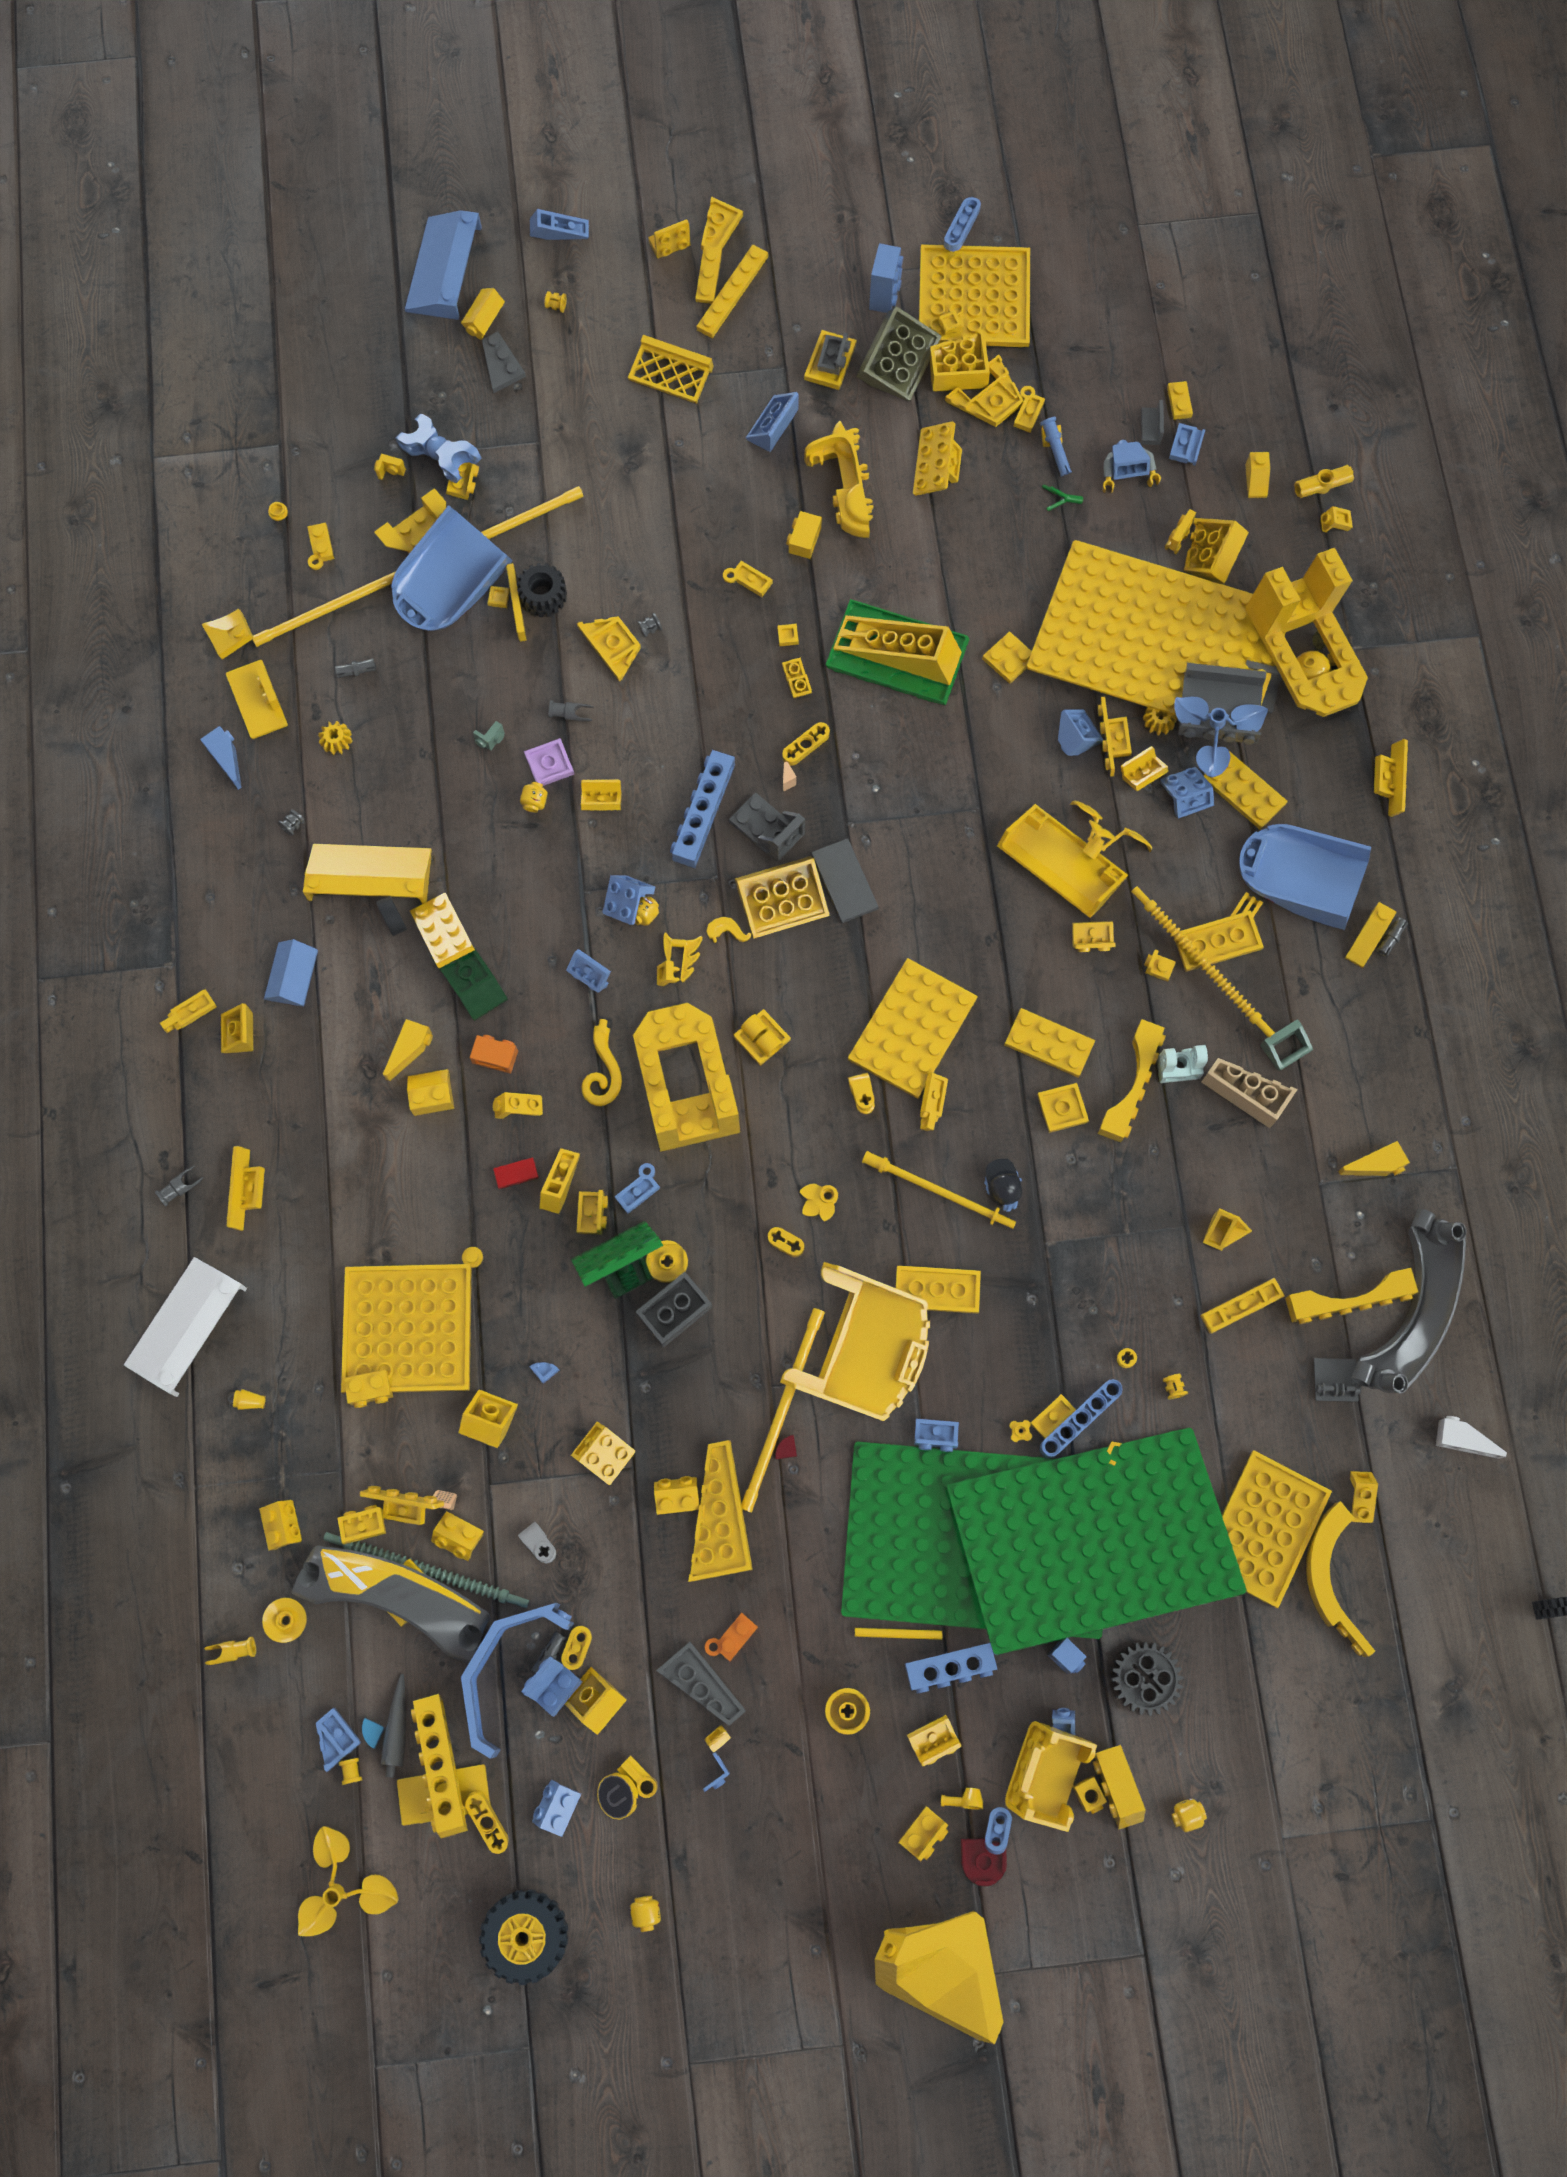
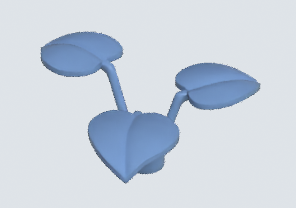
(1192, 710)

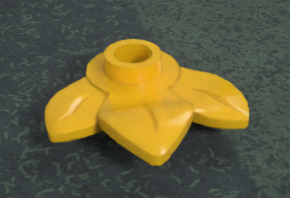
(816, 1202)

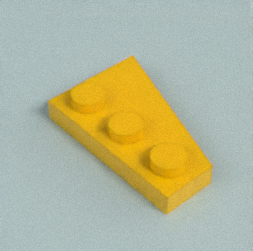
(720, 223)

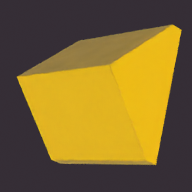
(237, 1030)

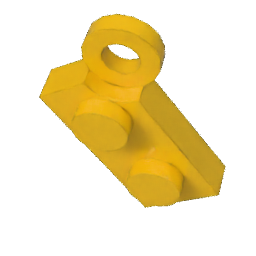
(1029, 410)
(320, 545)
(749, 578)

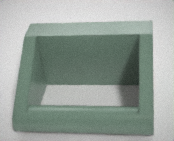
(1293, 1028)

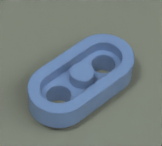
(998, 1831)

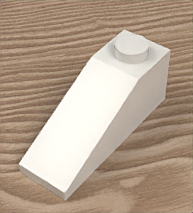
(1463, 1437)

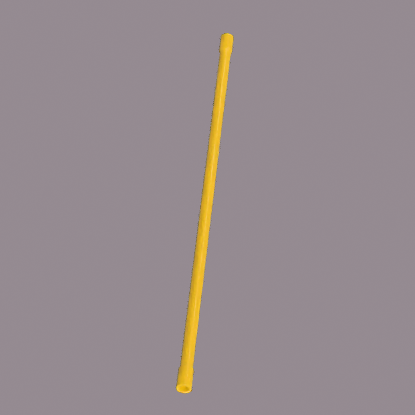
(267, 635)

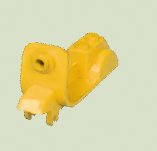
(850, 500)

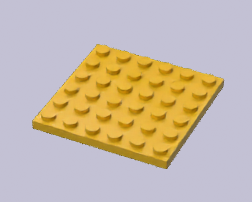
(983, 287)
(409, 1324)

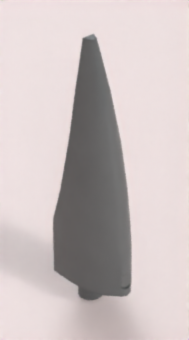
(395, 1732)

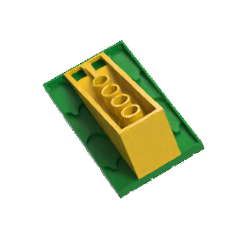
(897, 652)

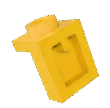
(390, 464)
(1336, 518)
(1159, 966)

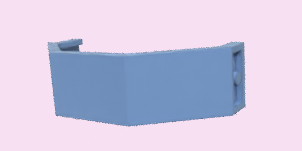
(470, 1675)

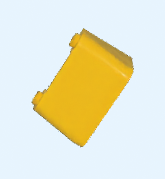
(1047, 1775)

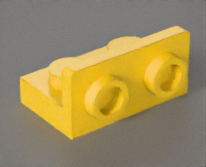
(464, 485)
(361, 1525)
(924, 1834)

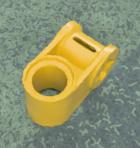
(862, 1090)

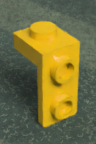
(517, 1104)

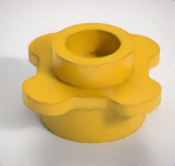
(1025, 1435)

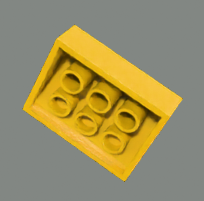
(782, 896)

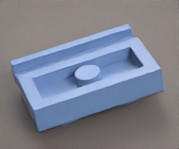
(1186, 444)

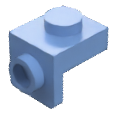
(1064, 1720)

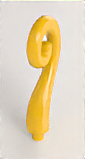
(600, 1040)

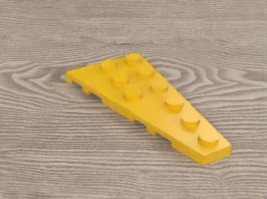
(720, 1529)

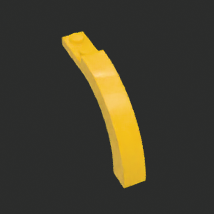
(1319, 1580)

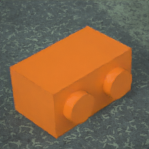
(494, 1053)

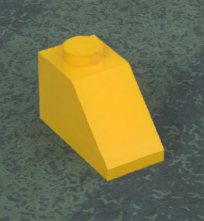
(1258, 474)

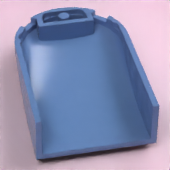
(446, 573)
(1305, 871)

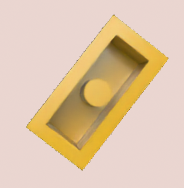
(804, 535)

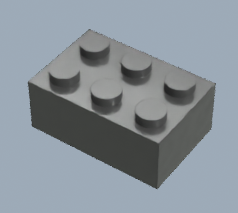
(674, 1309)

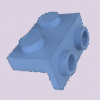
(936, 1434)
(555, 1808)

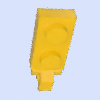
(188, 1011)
(932, 1100)

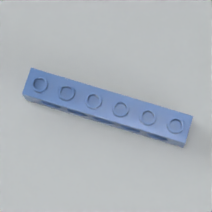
(690, 854)

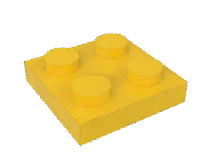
(1008, 657)
(1062, 1107)

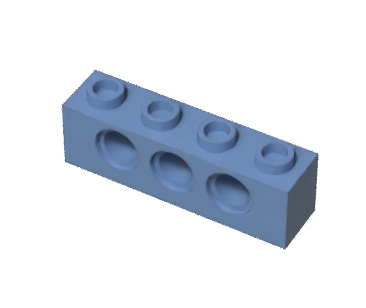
(916, 1669)

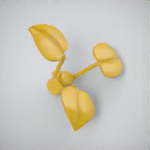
(1095, 843)
(317, 1912)

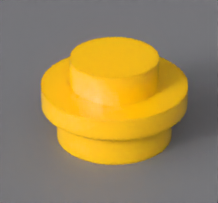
(277, 511)
(472, 1256)

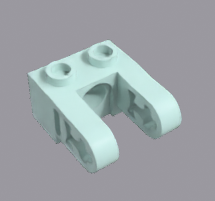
(1192, 1058)

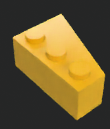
(1119, 1787)

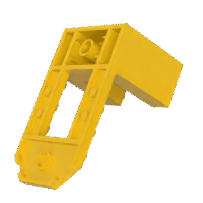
(1286, 605)
(695, 1117)

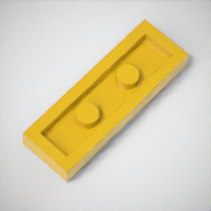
(708, 274)

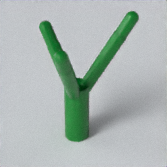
(1066, 497)

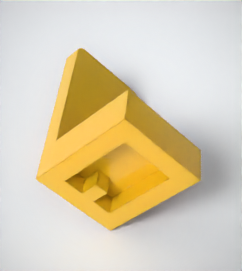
(1364, 1496)

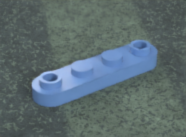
(962, 224)

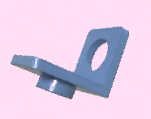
(720, 1780)

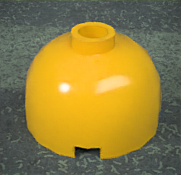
(1314, 664)

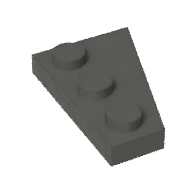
(501, 362)

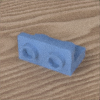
(588, 971)

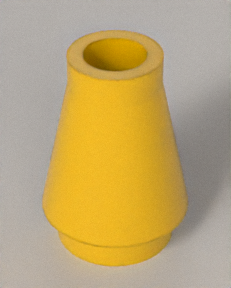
(248, 1400)

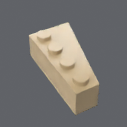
(1249, 1091)

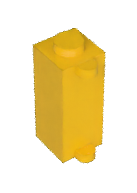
(482, 312)

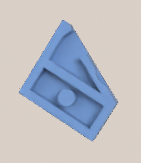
(335, 1738)

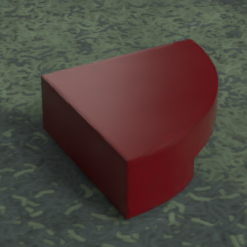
(786, 1448)

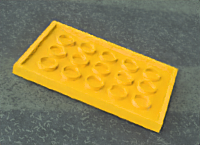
(912, 1028)
(1271, 1524)

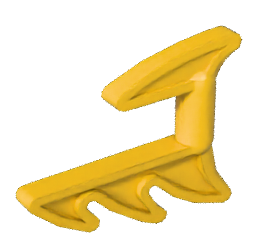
(689, 946)

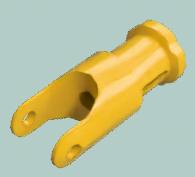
(233, 1650)

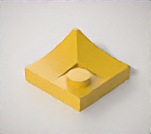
(228, 633)

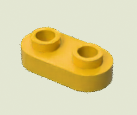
(576, 1647)

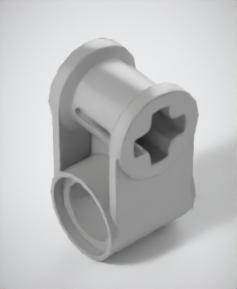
(536, 1540)

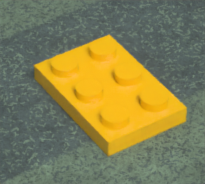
(823, 378)

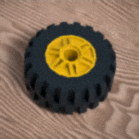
(501, 1940)

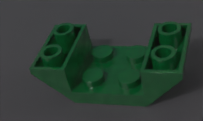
(474, 984)

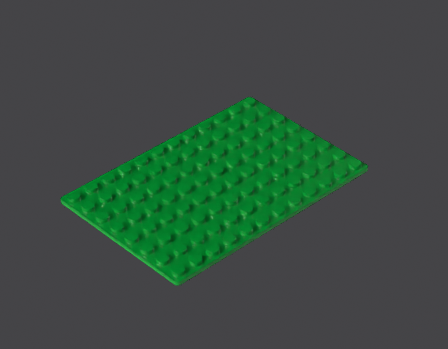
(904, 1537)
(1094, 1542)

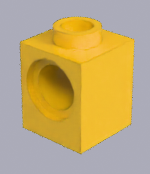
(1082, 1787)

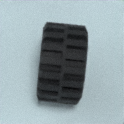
(541, 576)

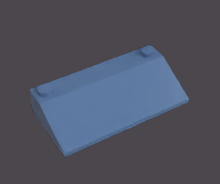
(442, 264)

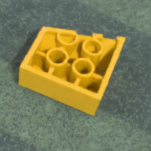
(960, 363)
(1214, 548)

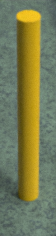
(898, 1633)

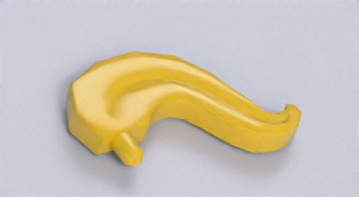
(725, 924)

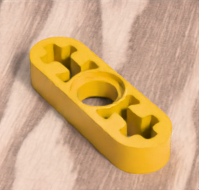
(820, 739)
(500, 1833)

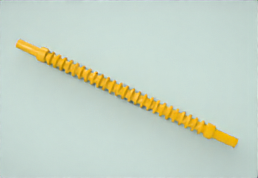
(1254, 1017)

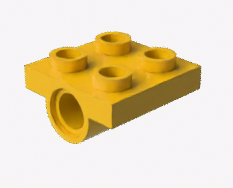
(761, 1037)

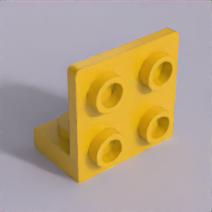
(670, 239)
(603, 1453)

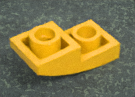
(796, 677)

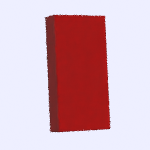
(516, 1173)

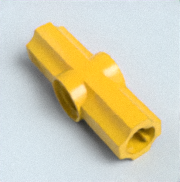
(1316, 485)

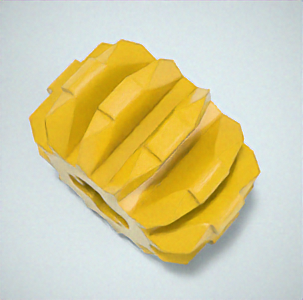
(1164, 724)
(328, 740)

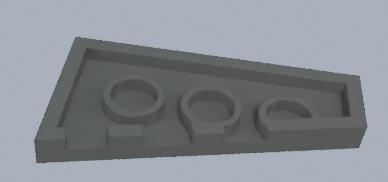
(697, 1679)

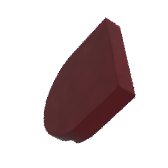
(981, 1865)

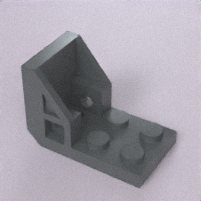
(767, 827)

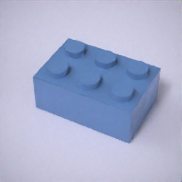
(885, 278)

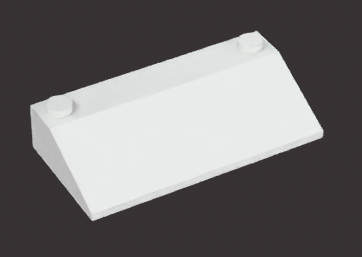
(182, 1325)

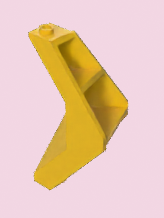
(944, 1973)

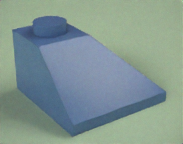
(1077, 732)

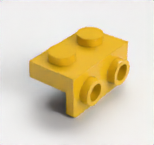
(1143, 769)
(601, 795)
(1093, 935)
(590, 1212)
(368, 1388)
(676, 1495)
(280, 1524)
(456, 1536)
(934, 1741)

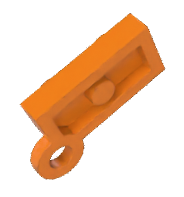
(733, 1638)

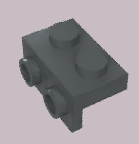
(833, 353)

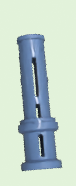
(1053, 437)

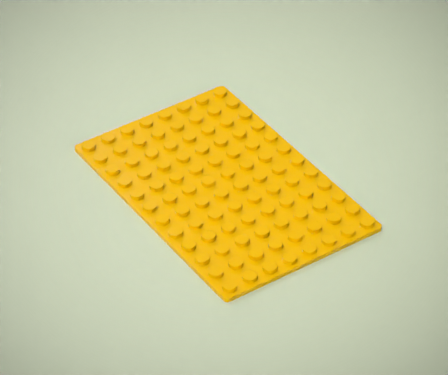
(1137, 625)

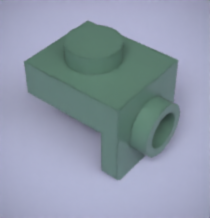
(491, 738)

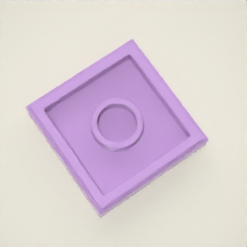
(549, 762)

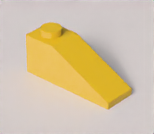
(1370, 934)
(409, 1045)
(1379, 1163)
(558, 1181)

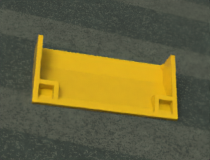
(1058, 860)
(368, 871)

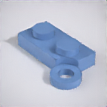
(638, 1190)

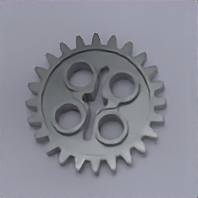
(1159, 1663)

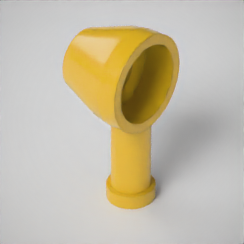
(971, 1800)

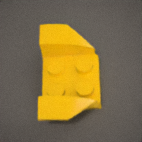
(412, 529)

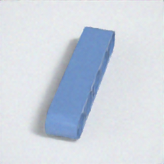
(1090, 1414)

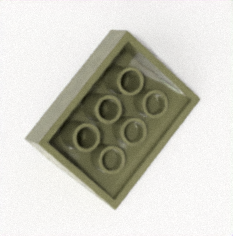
(898, 354)

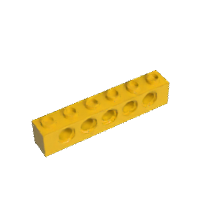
(455, 1820)

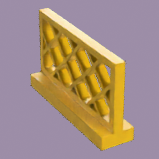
(679, 356)

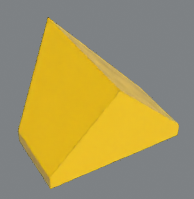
(1225, 1230)

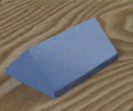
(774, 420)
(291, 973)

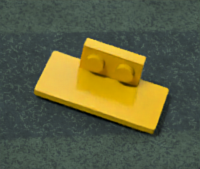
(937, 459)
(256, 699)
(414, 1795)

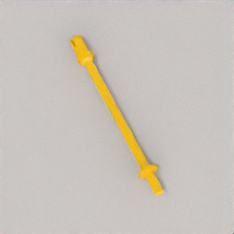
(884, 1165)

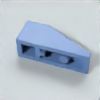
(557, 226)
(224, 752)

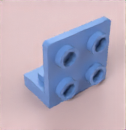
(1189, 790)
(624, 897)
(551, 1685)

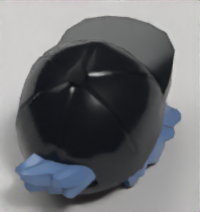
(1003, 1183)

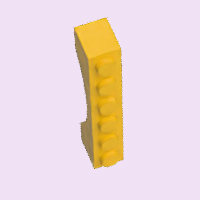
(1145, 1043)
(1309, 1304)

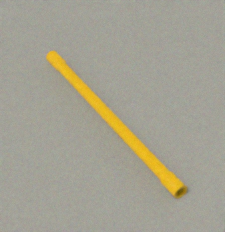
(752, 1492)

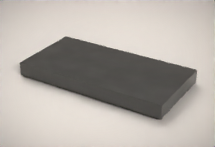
(844, 880)

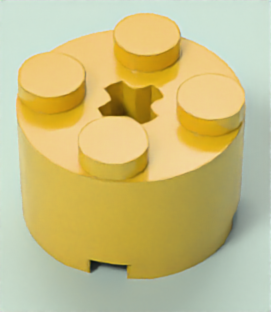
(856, 1720)

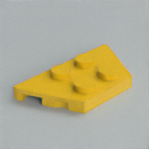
(612, 643)

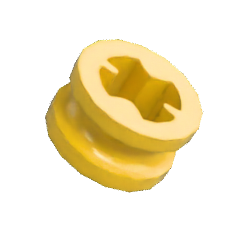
(1131, 1353)

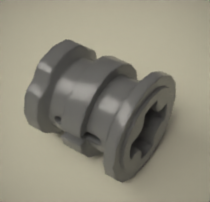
(649, 625)
(291, 822)

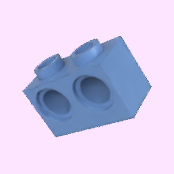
(1067, 1656)

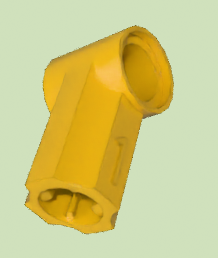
(638, 1776)

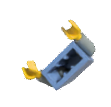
(1129, 461)

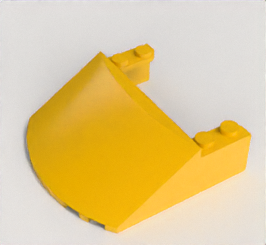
(874, 1347)

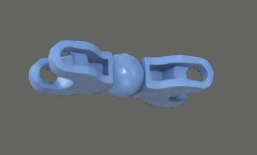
(448, 453)

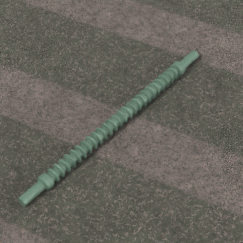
(502, 1595)

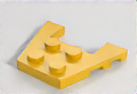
(995, 401)

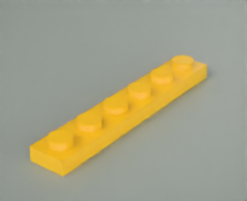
(732, 291)

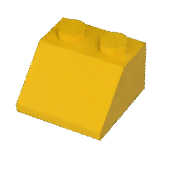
(430, 1092)
(487, 1418)
(595, 1701)

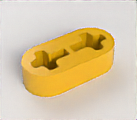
(783, 1246)

